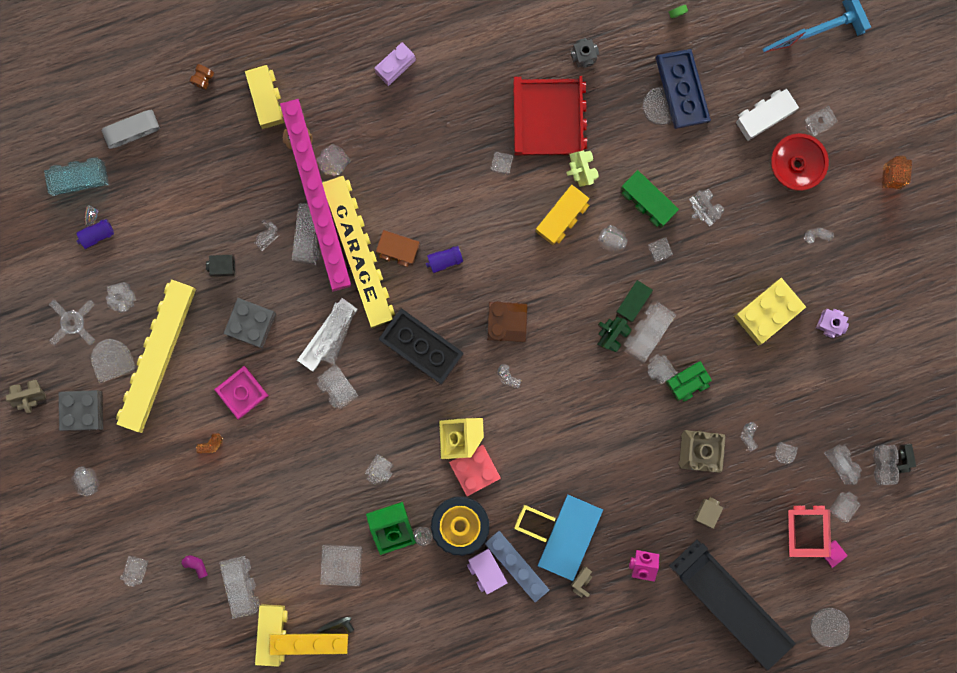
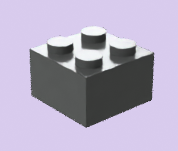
(250, 323)
(80, 410)

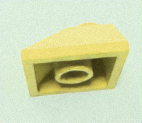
(460, 437)

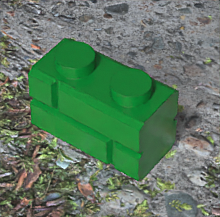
(689, 381)

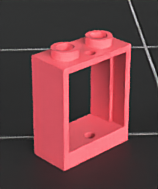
(810, 552)

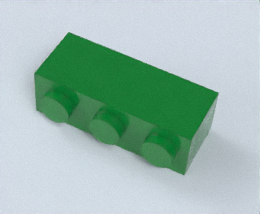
(648, 199)

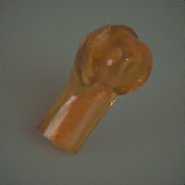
(212, 445)

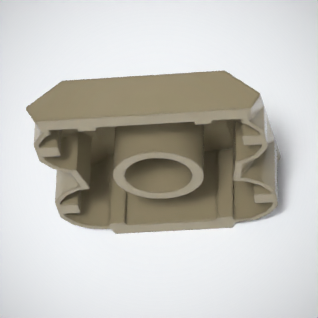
(702, 451)

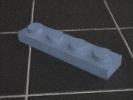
(517, 566)

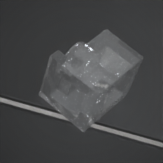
(827, 117)

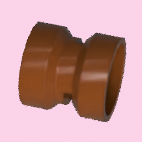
(201, 77)

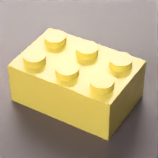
(770, 311)

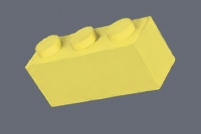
(265, 96)
(270, 621)

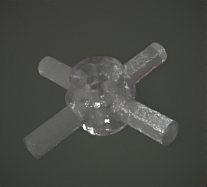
(65, 324)

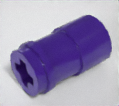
(93, 234)
(442, 259)

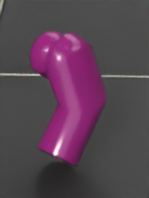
(195, 563)

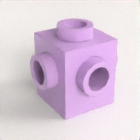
(826, 323)

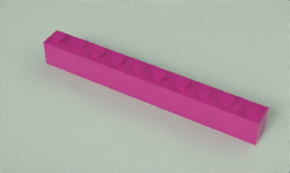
(315, 195)

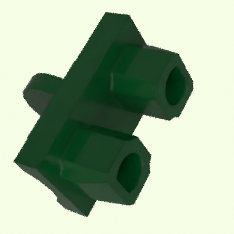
(610, 331)

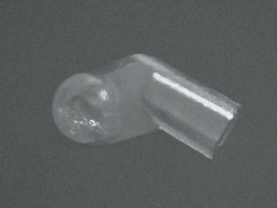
(818, 232)
(505, 377)
(747, 435)

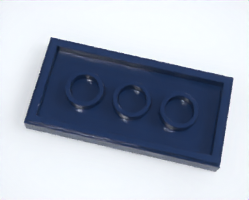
(683, 88)

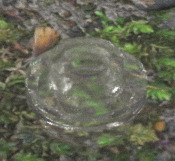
(426, 534)

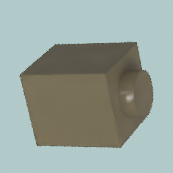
(708, 512)

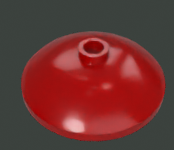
(806, 151)

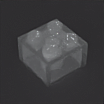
(341, 565)

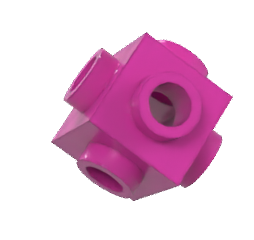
(644, 565)

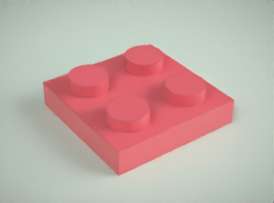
(475, 471)

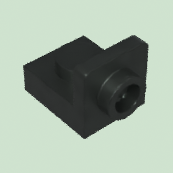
(907, 456)

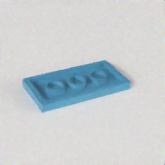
(570, 537)

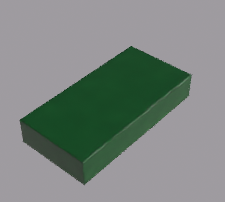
(634, 301)

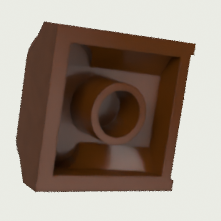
(507, 322)

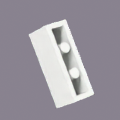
(766, 114)

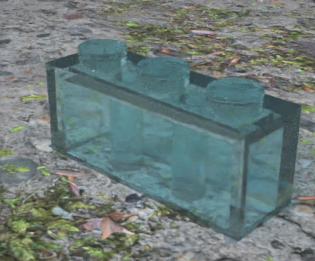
(76, 176)

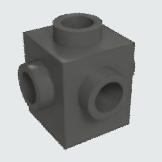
(584, 59)

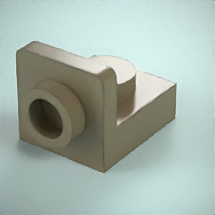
(582, 578)

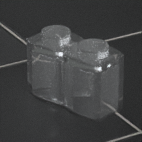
(886, 469)

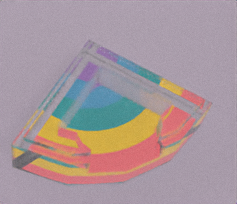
(90, 215)

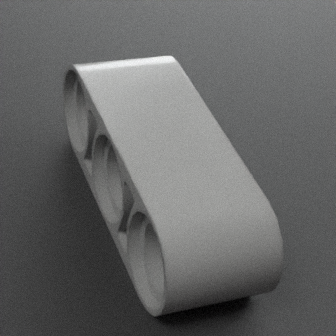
(130, 129)

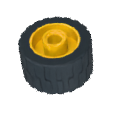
(460, 525)

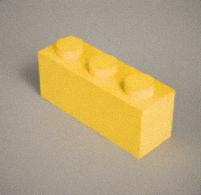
(563, 215)

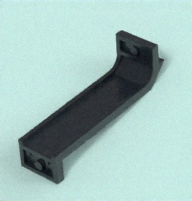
(732, 605)

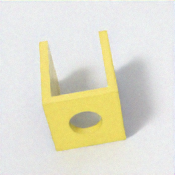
(528, 532)

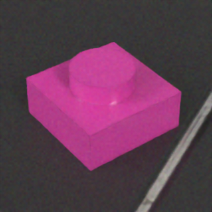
(837, 554)

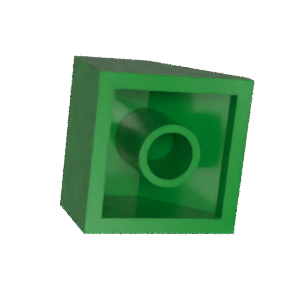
(391, 528)

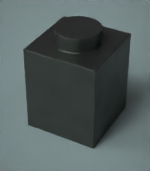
(221, 265)

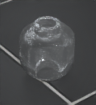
(612, 239)
(85, 481)

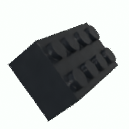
(421, 346)

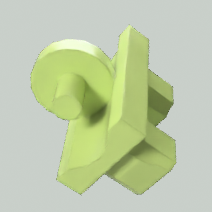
(580, 168)

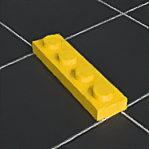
(307, 644)

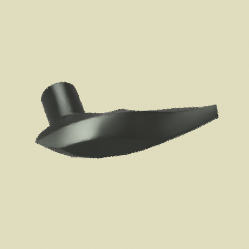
(335, 624)

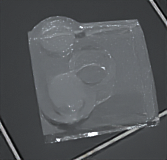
(843, 464)

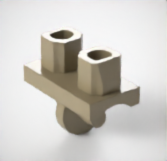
(27, 398)

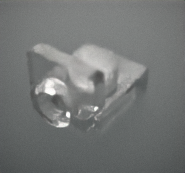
(268, 237)
(134, 571)

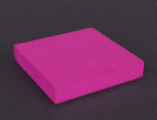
(241, 392)

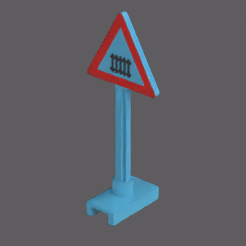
(854, 15)

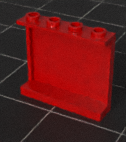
(549, 116)

